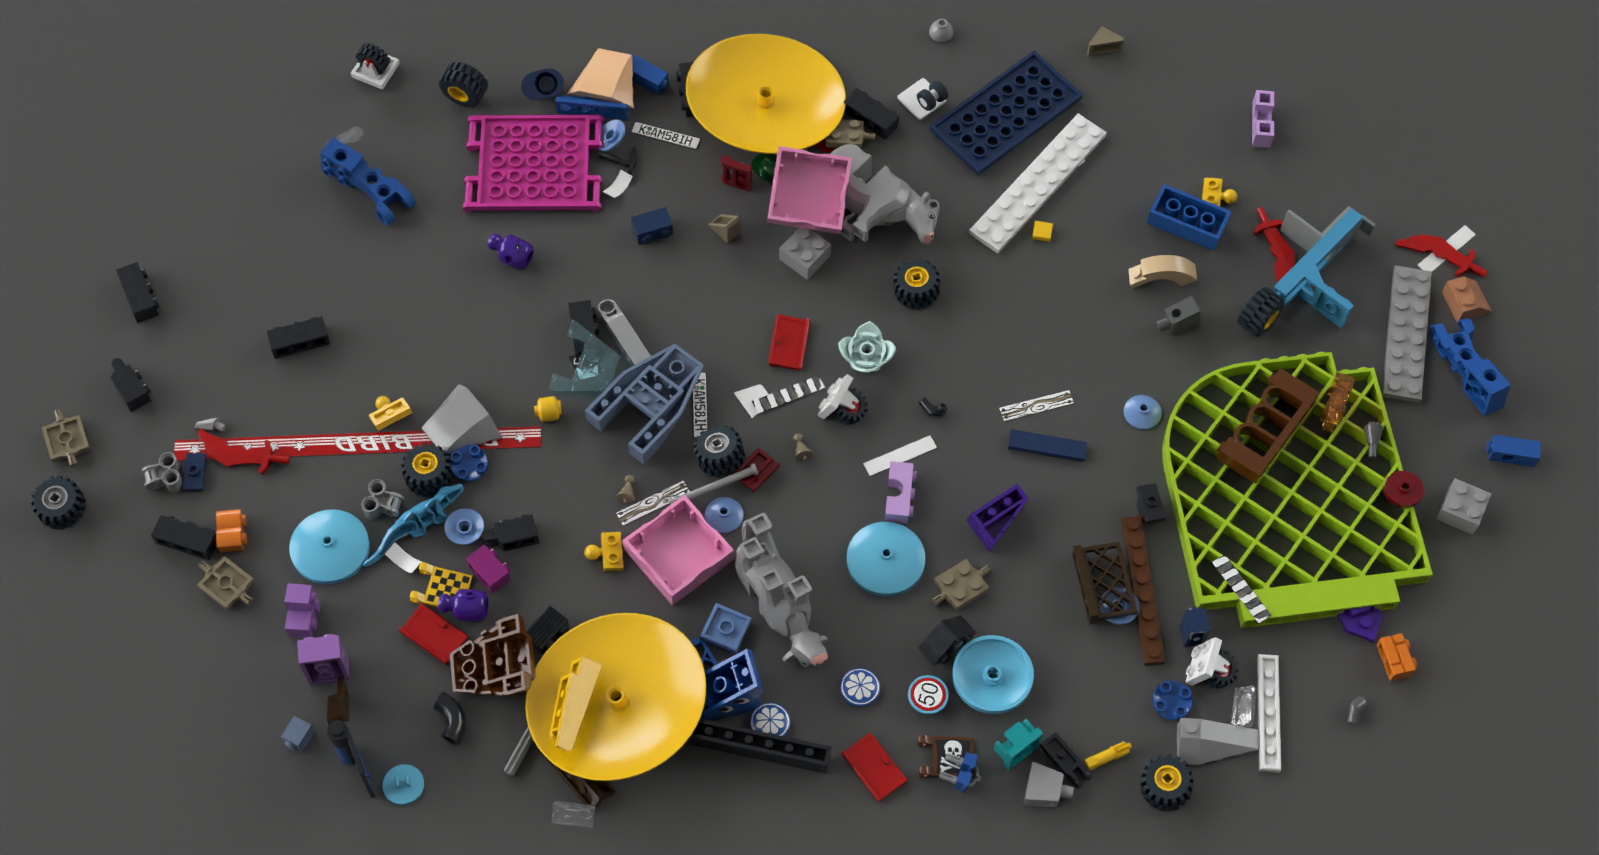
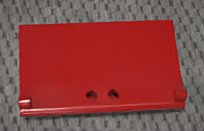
(792, 338)
(428, 632)
(869, 763)

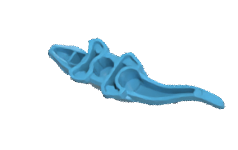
(417, 519)

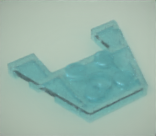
(595, 365)

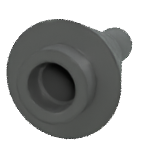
(1373, 433)

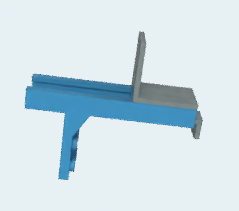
(1320, 251)

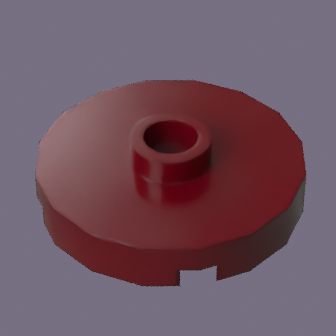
(1399, 496)

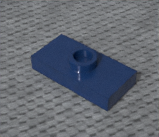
(194, 472)

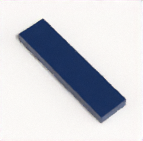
(1047, 445)

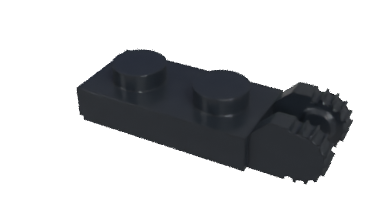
(1065, 759)

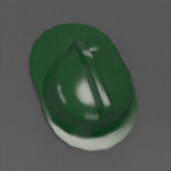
(764, 167)

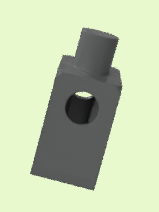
(1180, 317)

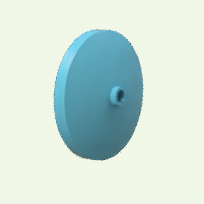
(329, 546)
(885, 574)
(996, 658)

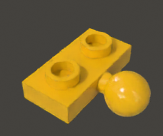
(1212, 192)
(389, 412)
(610, 551)

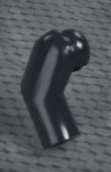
(932, 410)

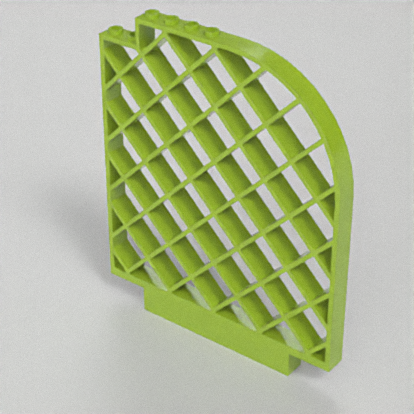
(1310, 598)

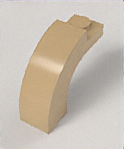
(1163, 267)

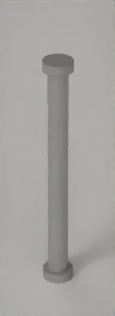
(718, 484)

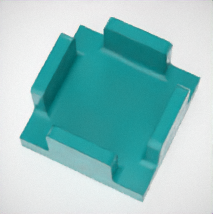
(1021, 742)

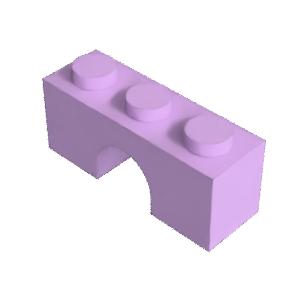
(1262, 119)
(900, 477)

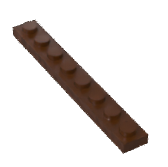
(1143, 589)

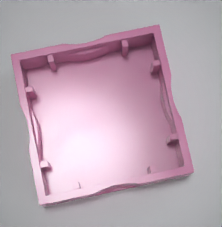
(809, 190)
(678, 550)

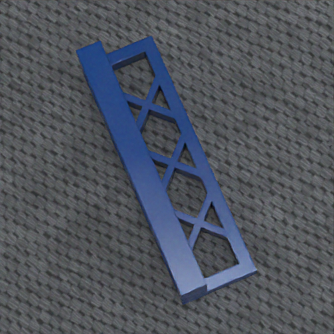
(590, 106)

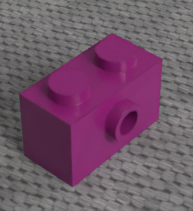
(489, 568)

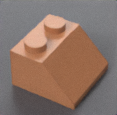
(1465, 299)

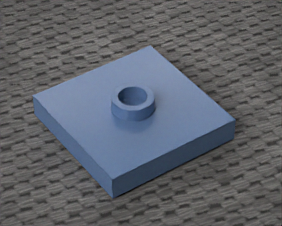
(726, 628)

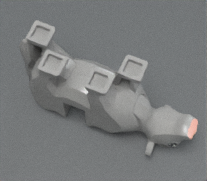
(883, 200)
(781, 596)

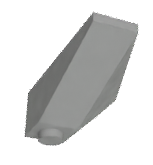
(1208, 741)

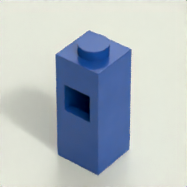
(649, 76)
(1513, 450)

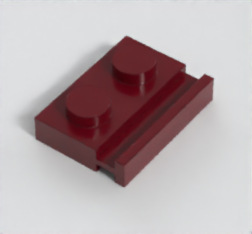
(765, 466)

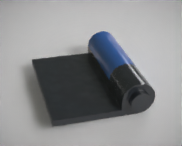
(348, 750)

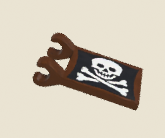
(940, 747)

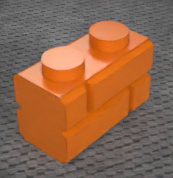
(1396, 657)

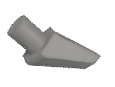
(210, 424)

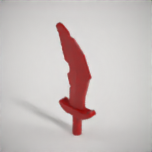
(1279, 247)
(1442, 250)
(239, 455)

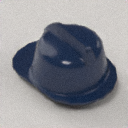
(542, 84)

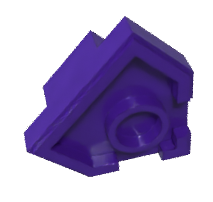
(1361, 622)

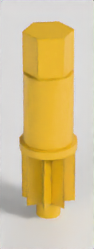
(1113, 753)

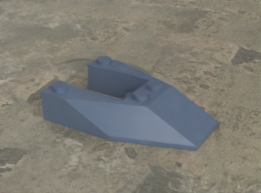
(657, 388)

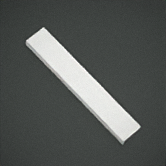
(1269, 713)

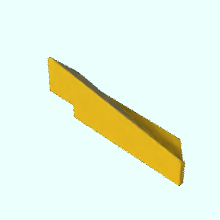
(572, 701)

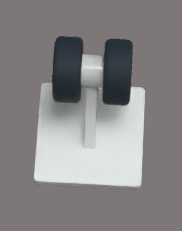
(923, 97)

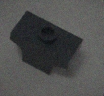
(1150, 504)

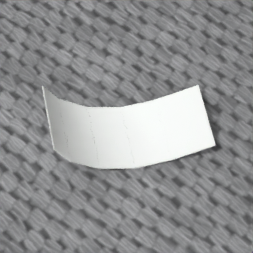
(619, 185)
(402, 559)

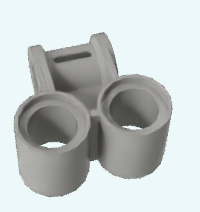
(163, 474)
(384, 501)

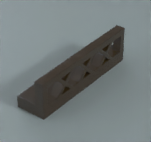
(339, 704)
(584, 788)

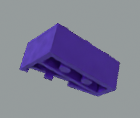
(996, 516)

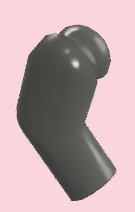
(1356, 707)

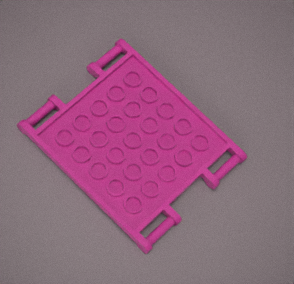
(533, 162)

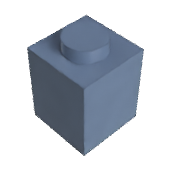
(297, 734)

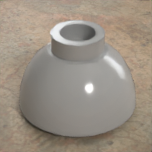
(941, 31)

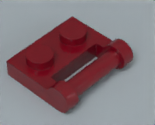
(741, 173)

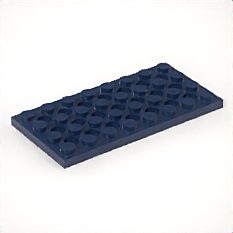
(994, 90)

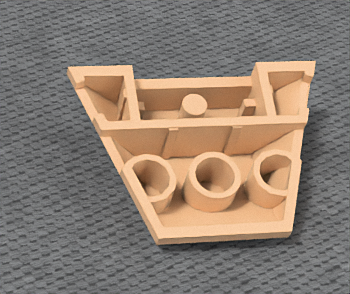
(606, 78)

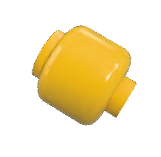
(548, 409)

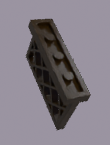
(1087, 586)

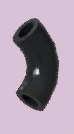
(454, 717)

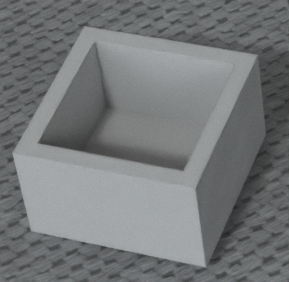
(805, 252)
(1463, 506)

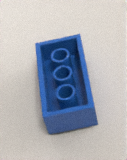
(1189, 217)

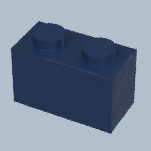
(652, 226)
(1194, 627)

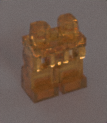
(1335, 407)

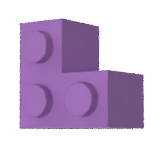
(302, 610)

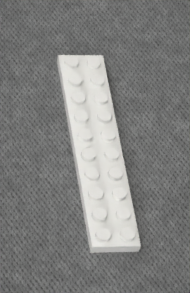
(1037, 183)

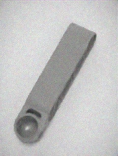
(622, 332)

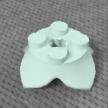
(867, 338)

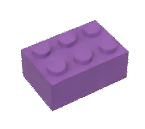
(323, 659)

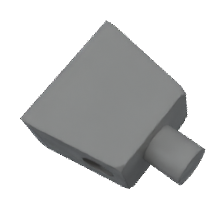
(1045, 787)

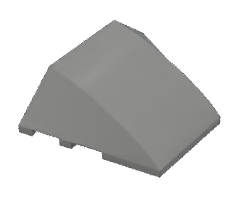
(460, 422)

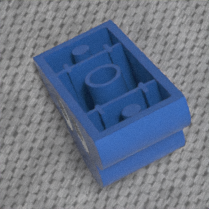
(732, 687)

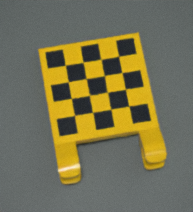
(441, 582)

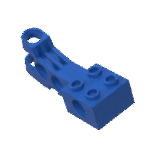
(351, 170)
(1480, 377)

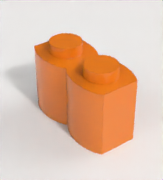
(230, 530)

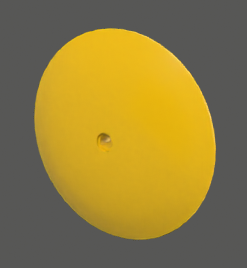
(765, 93)
(658, 686)

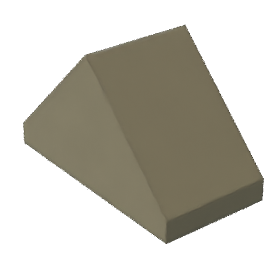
(1105, 42)
(726, 226)

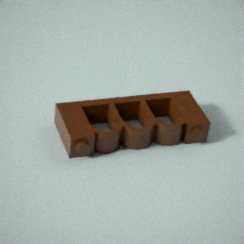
(1245, 460)

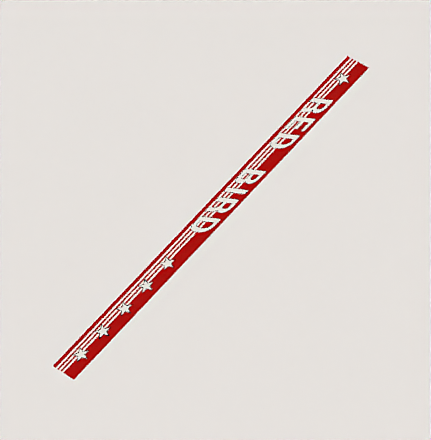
(357, 442)

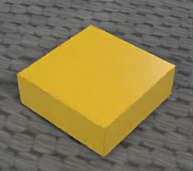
(1042, 231)

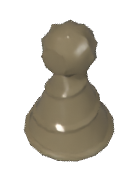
(802, 450)
(626, 493)

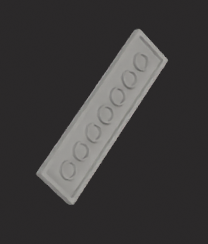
(1407, 334)

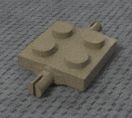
(848, 132)
(65, 438)
(225, 583)
(961, 584)

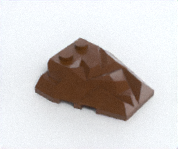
(496, 661)

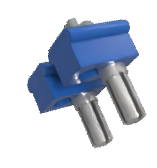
(967, 764)

